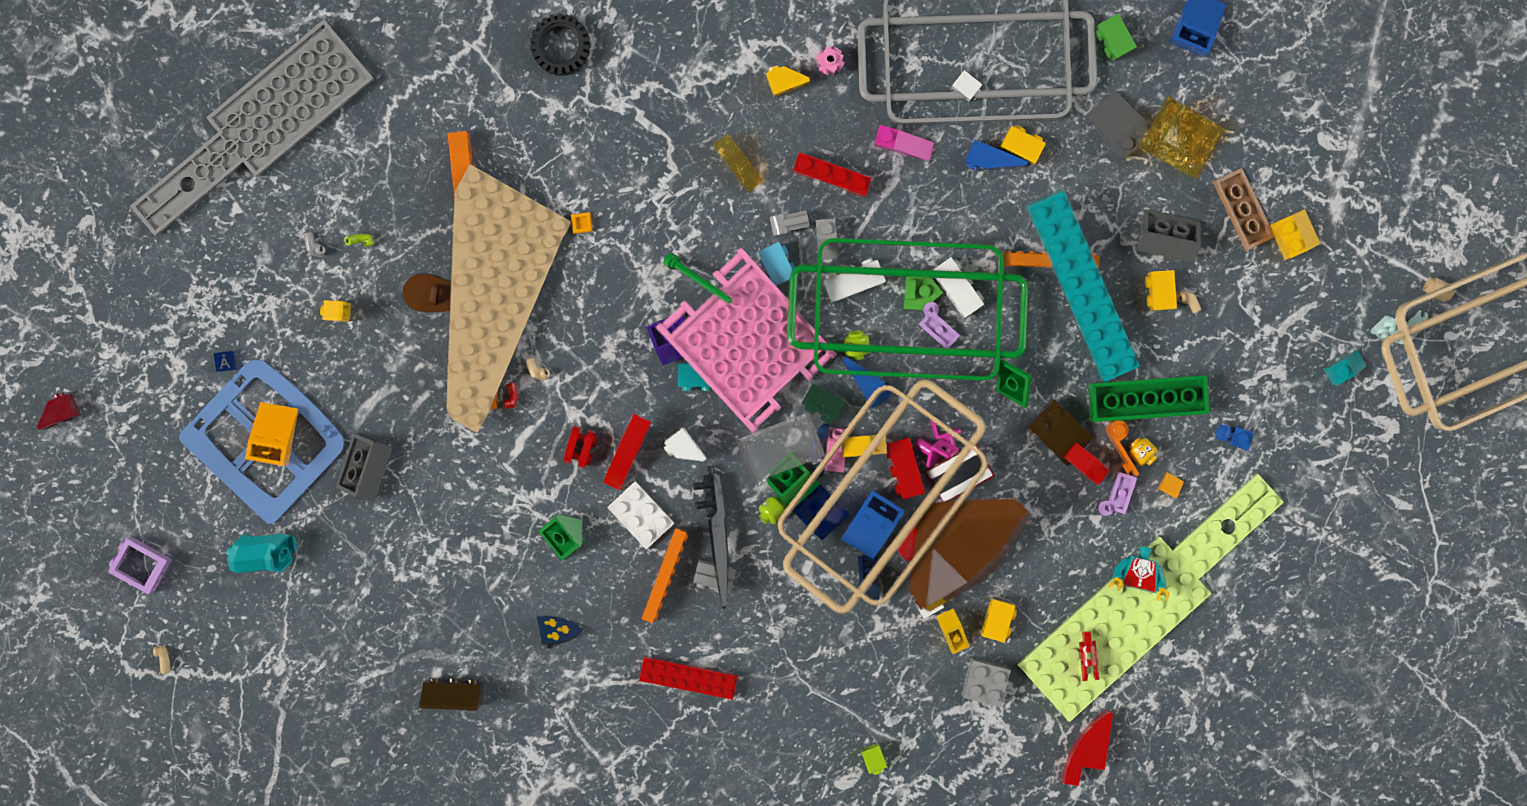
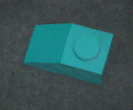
(1345, 368)

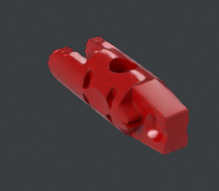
(1085, 647)

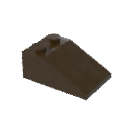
(1058, 430)

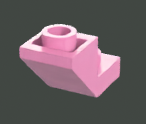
(837, 462)

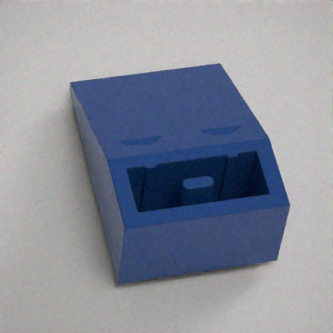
(1198, 26)
(872, 524)

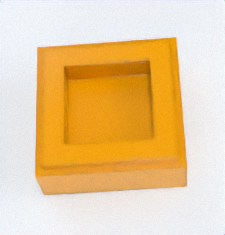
(581, 223)

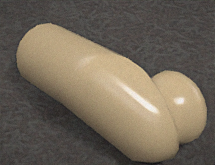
(1190, 299)
(535, 371)
(163, 657)

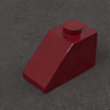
(58, 411)

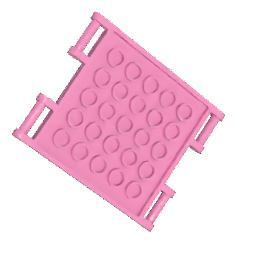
(744, 344)

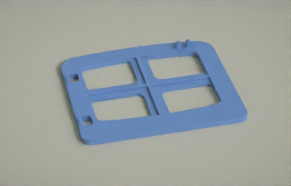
(233, 472)

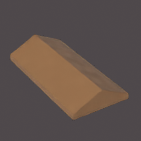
(1243, 209)

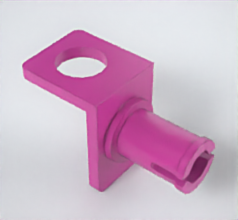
(945, 435)
(934, 451)

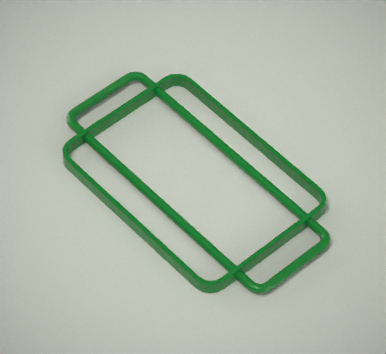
(999, 277)

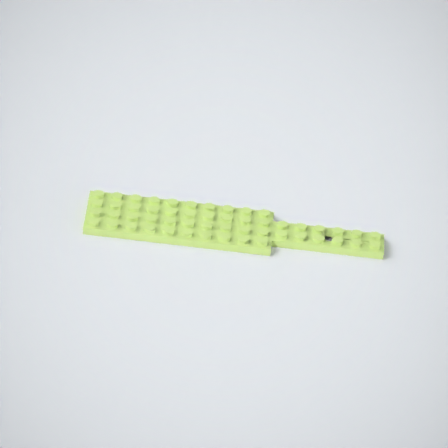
(1133, 620)

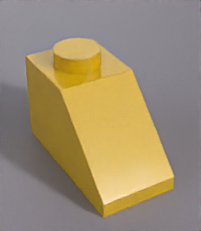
(785, 80)
(335, 311)
(857, 445)
(952, 631)

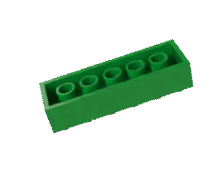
(1148, 398)

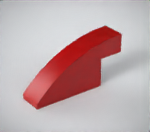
(627, 451)
(1089, 749)

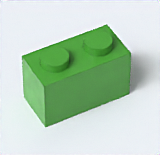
(1115, 37)

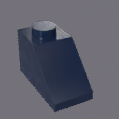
(865, 565)

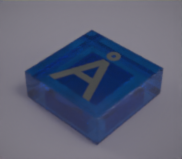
(225, 361)

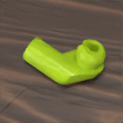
(358, 238)

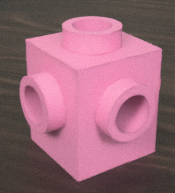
(830, 67)

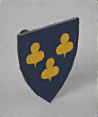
(556, 630)

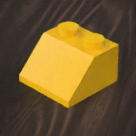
(1295, 234)

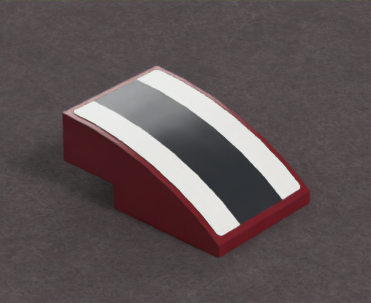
(961, 478)

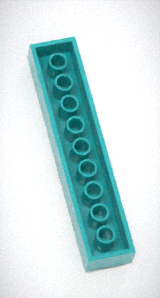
(1082, 285)

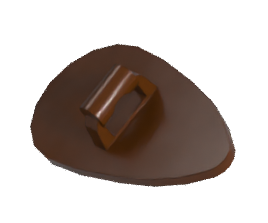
(427, 293)

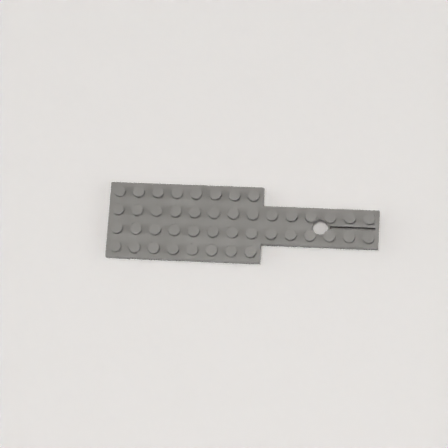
(262, 121)

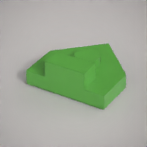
(919, 292)

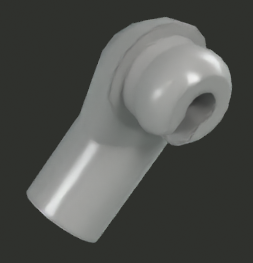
(313, 247)

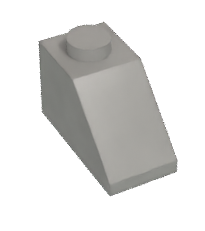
(827, 230)

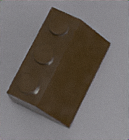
(451, 694)

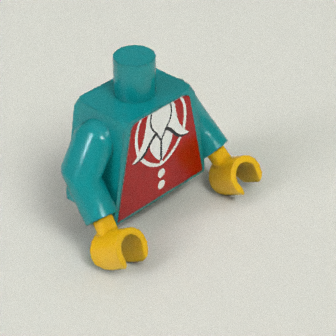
(1140, 574)

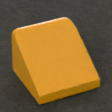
(1171, 485)

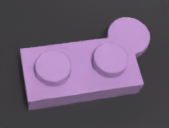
(936, 326)
(1119, 495)

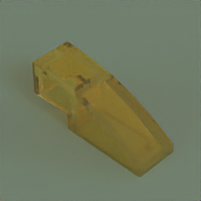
(737, 162)

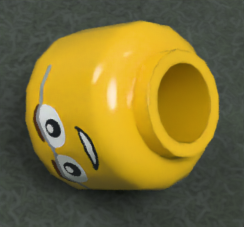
(1143, 451)

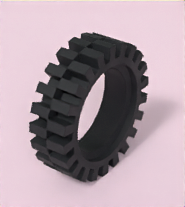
(544, 28)

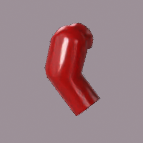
(513, 396)

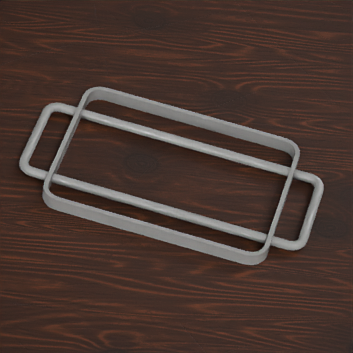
(1068, 91)

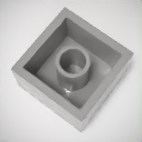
(986, 682)

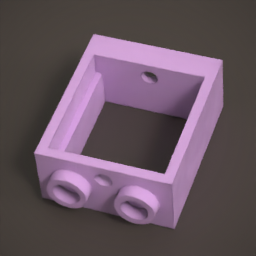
(157, 573)

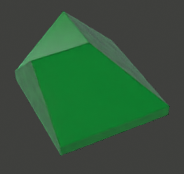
(1013, 383)
(563, 535)

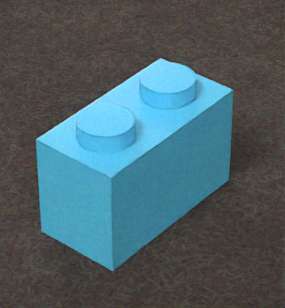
(776, 263)

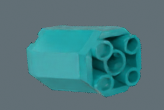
(261, 553)

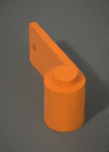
(1117, 431)

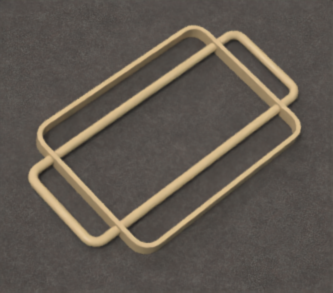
(1405, 332)
(969, 445)

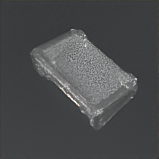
(780, 448)

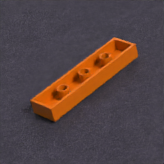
(1031, 259)
(663, 579)

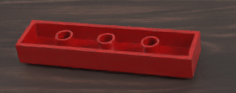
(688, 677)

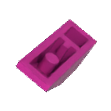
(903, 143)

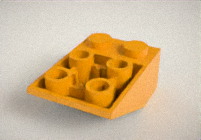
(272, 434)

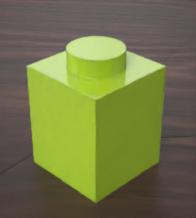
(874, 759)

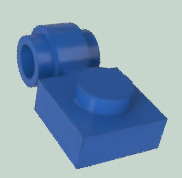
(1238, 438)

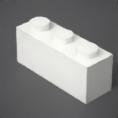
(846, 285)
(959, 290)

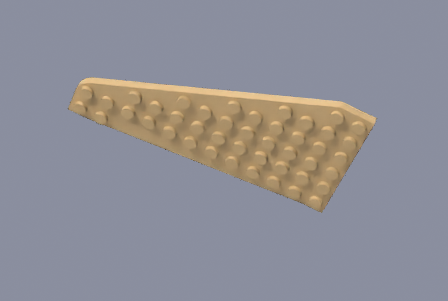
(498, 269)

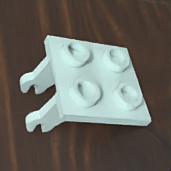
(1388, 326)

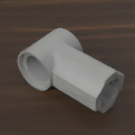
(783, 223)

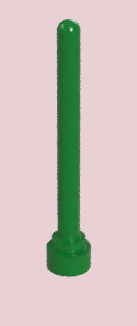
(673, 262)

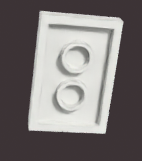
(640, 515)

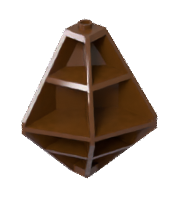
(964, 549)

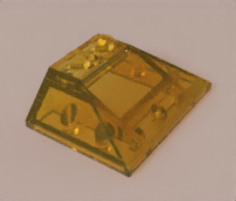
(1181, 137)

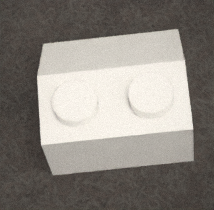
(684, 447)

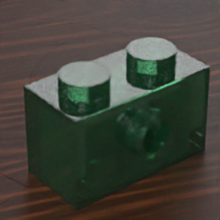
(824, 404)

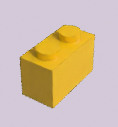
(1022, 144)
(1161, 290)
(998, 620)

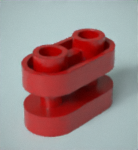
(584, 457)

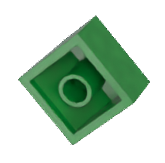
(790, 482)

